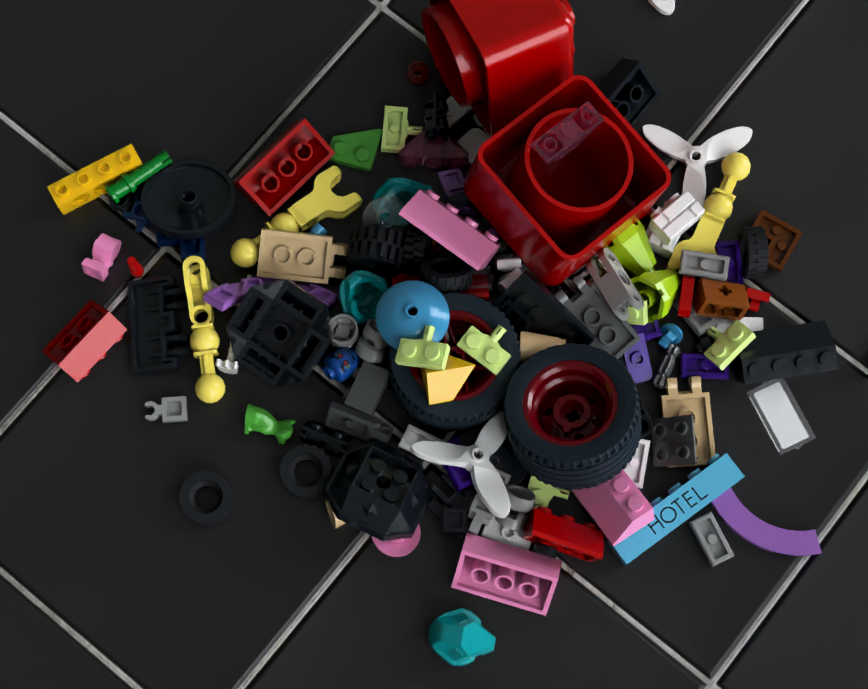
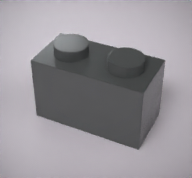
(367, 388)

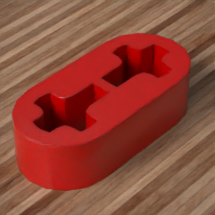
(686, 296)

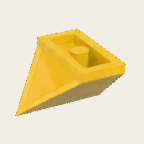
(444, 385)

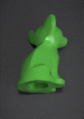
(262, 421)

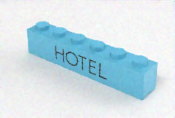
(681, 505)

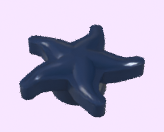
(136, 214)

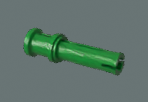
(128, 182)

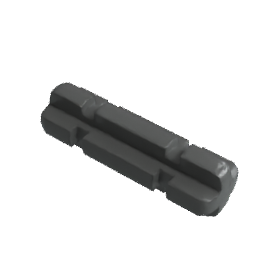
(666, 366)

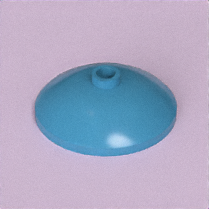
(393, 316)

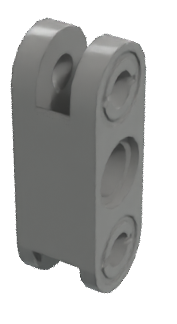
(614, 283)

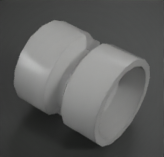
(344, 331)
(371, 345)
(521, 503)

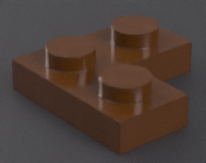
(781, 237)

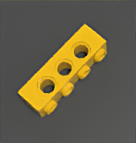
(89, 181)

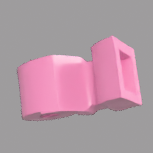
(104, 252)

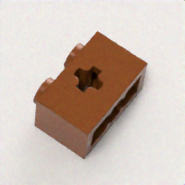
(720, 299)

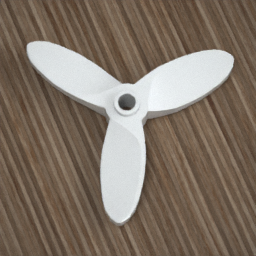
(710, 151)
(476, 461)

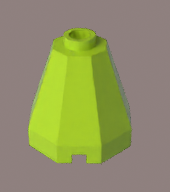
(634, 250)
(659, 290)

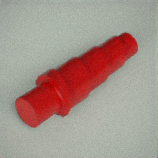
(135, 267)

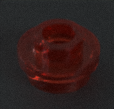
(417, 66)

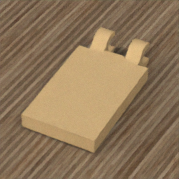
(299, 256)
(698, 405)

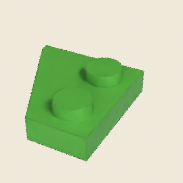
(356, 149)

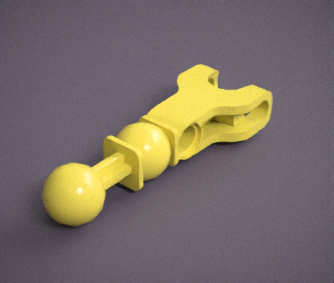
(717, 209)
(302, 215)
(204, 338)

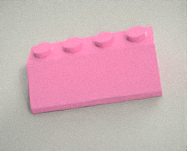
(451, 229)
(616, 507)
(506, 574)

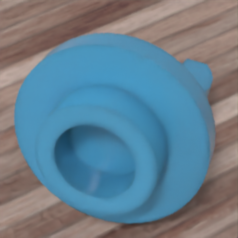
(670, 335)

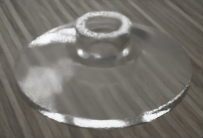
(382, 205)

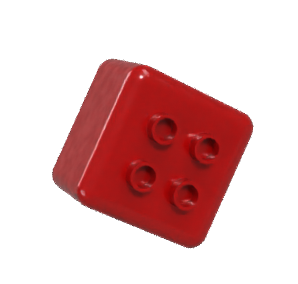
(500, 53)
(576, 205)

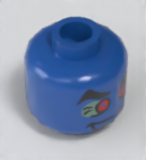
(340, 364)

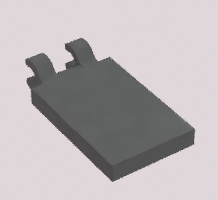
(595, 313)

